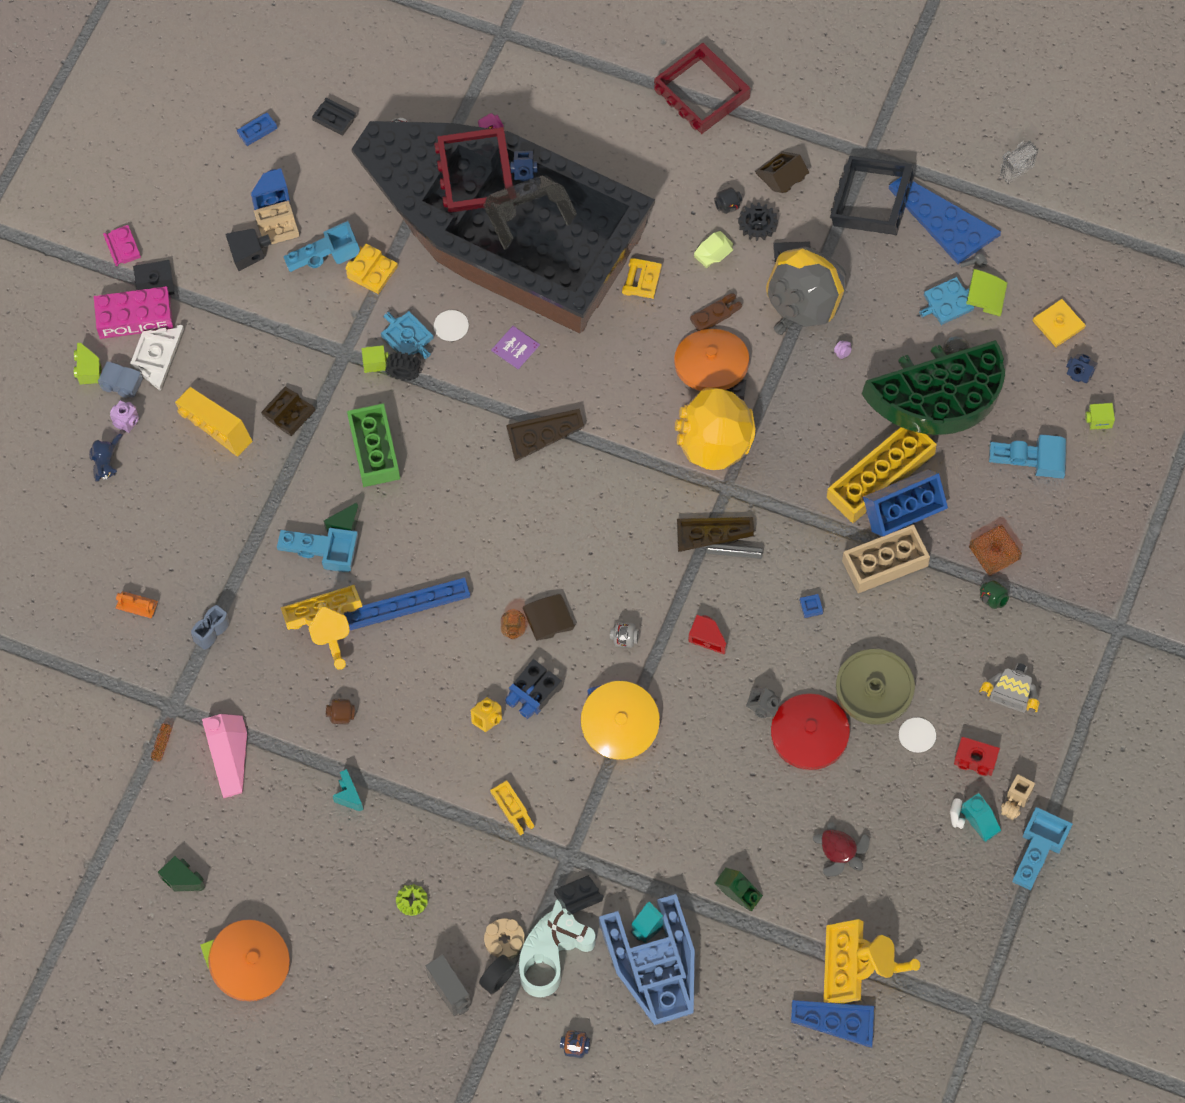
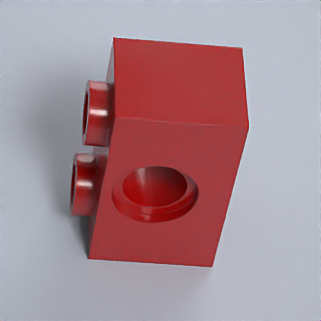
(969, 748)

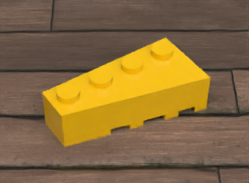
(214, 420)

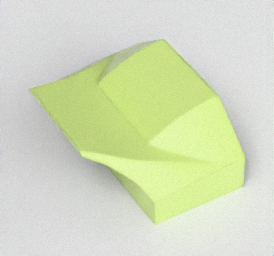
(713, 249)

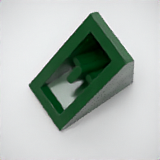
(344, 520)

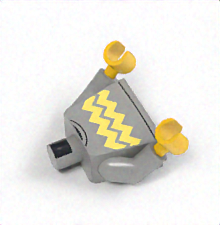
(1012, 689)

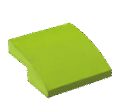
(986, 292)

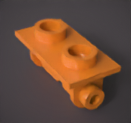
(136, 604)

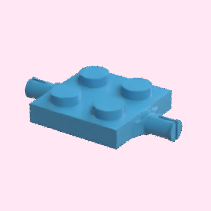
(947, 301)
(407, 335)

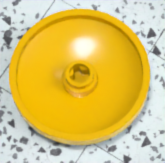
(620, 720)

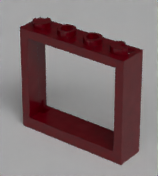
(702, 53)
(442, 165)

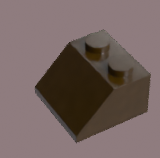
(783, 171)

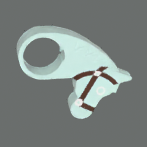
(549, 936)

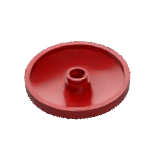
(810, 731)

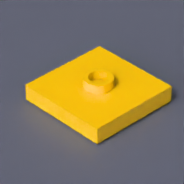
(1058, 323)

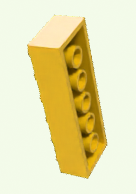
(884, 466)

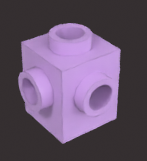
(124, 416)

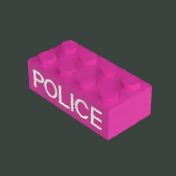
(133, 312)

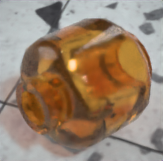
(513, 624)

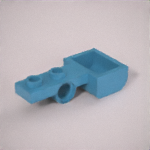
(337, 241)
(1047, 456)
(336, 548)
(1046, 834)

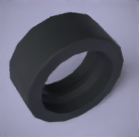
(497, 974)

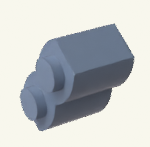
(120, 380)
(206, 630)

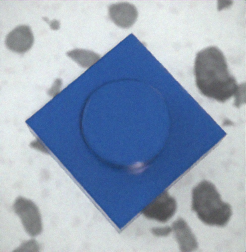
(811, 606)

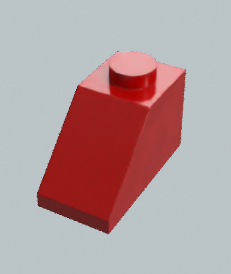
(707, 634)

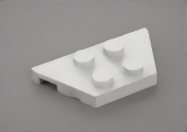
(156, 353)

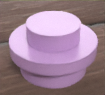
(842, 349)

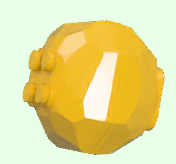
(715, 429)

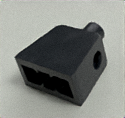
(247, 247)

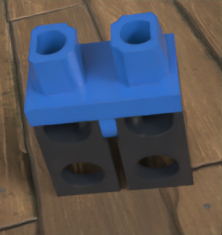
(533, 689)

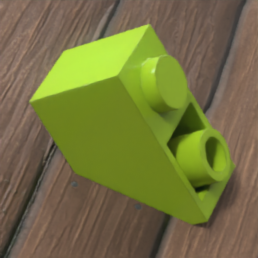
(88, 365)

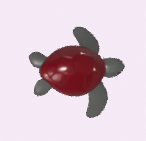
(841, 849)

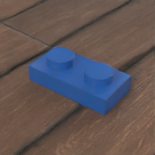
(256, 129)

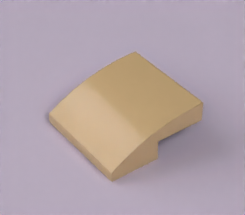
(277, 222)

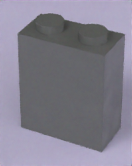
(448, 986)

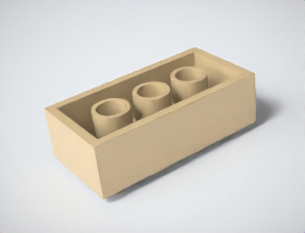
(885, 559)

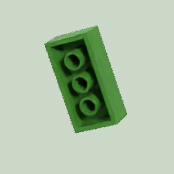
(373, 445)

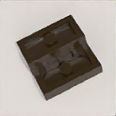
(288, 411)
(548, 617)

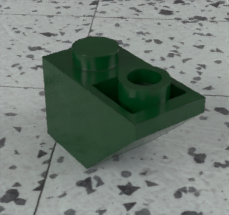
(180, 877)
(738, 888)

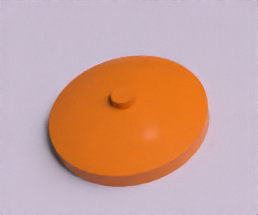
(711, 359)
(248, 960)

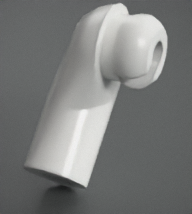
(955, 812)

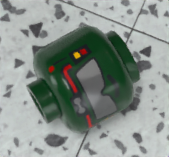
(994, 594)

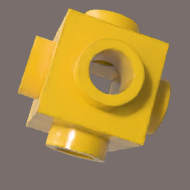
(486, 714)

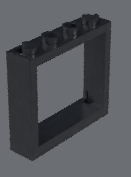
(875, 166)

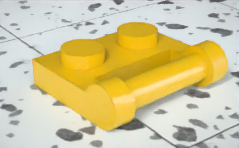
(648, 278)

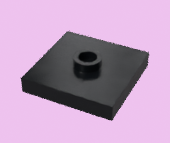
(154, 276)

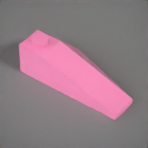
(227, 745)

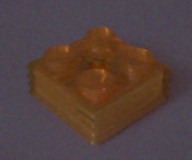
(992, 560)

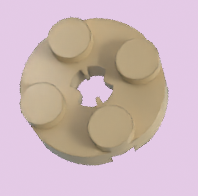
(500, 927)

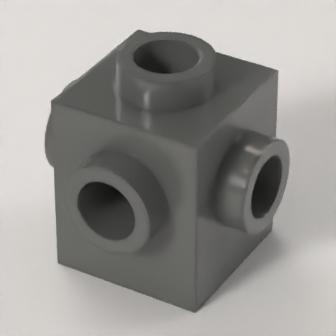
(763, 702)

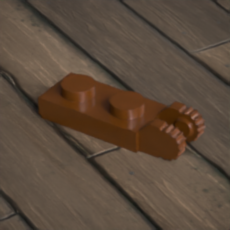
(715, 313)

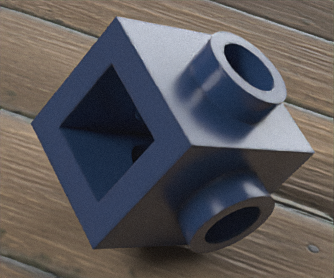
(523, 165)
(1081, 368)

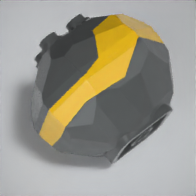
(806, 286)

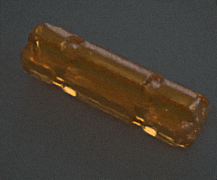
(161, 742)

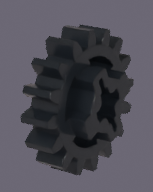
(758, 221)

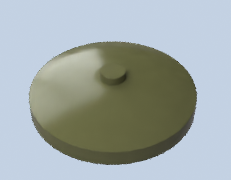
(875, 686)

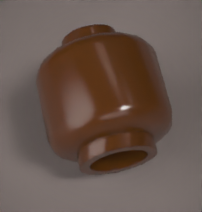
(340, 711)

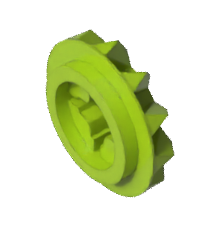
(417, 906)

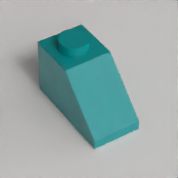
(981, 817)
(647, 923)

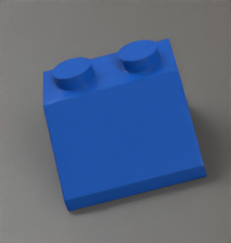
(270, 190)

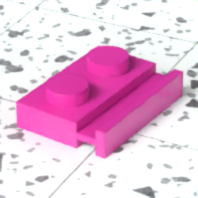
(122, 245)

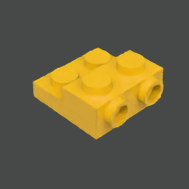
(371, 269)

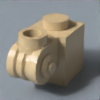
(1017, 796)

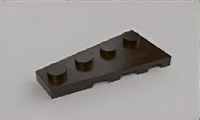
(541, 432)
(703, 532)

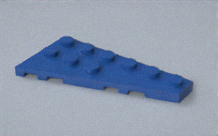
(949, 225)

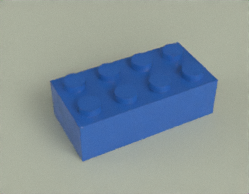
(905, 502)

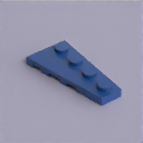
(839, 1020)

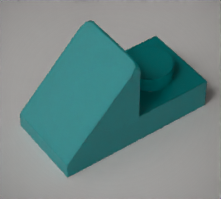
(348, 796)

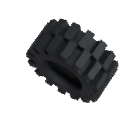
(403, 366)

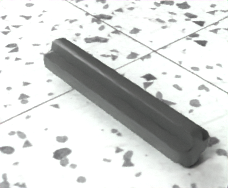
(735, 550)

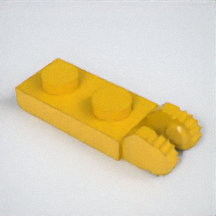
(511, 806)

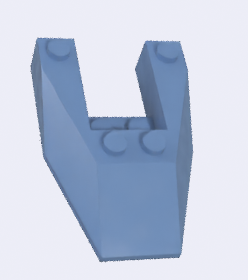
(656, 972)

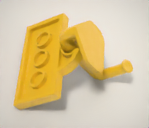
(325, 618)
(853, 959)

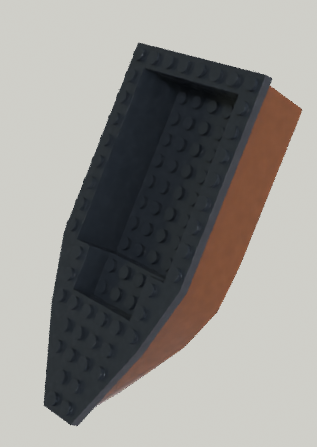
(548, 265)

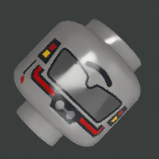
(624, 635)

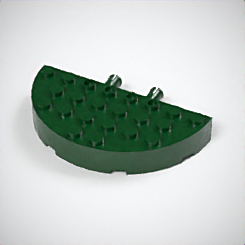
(940, 393)

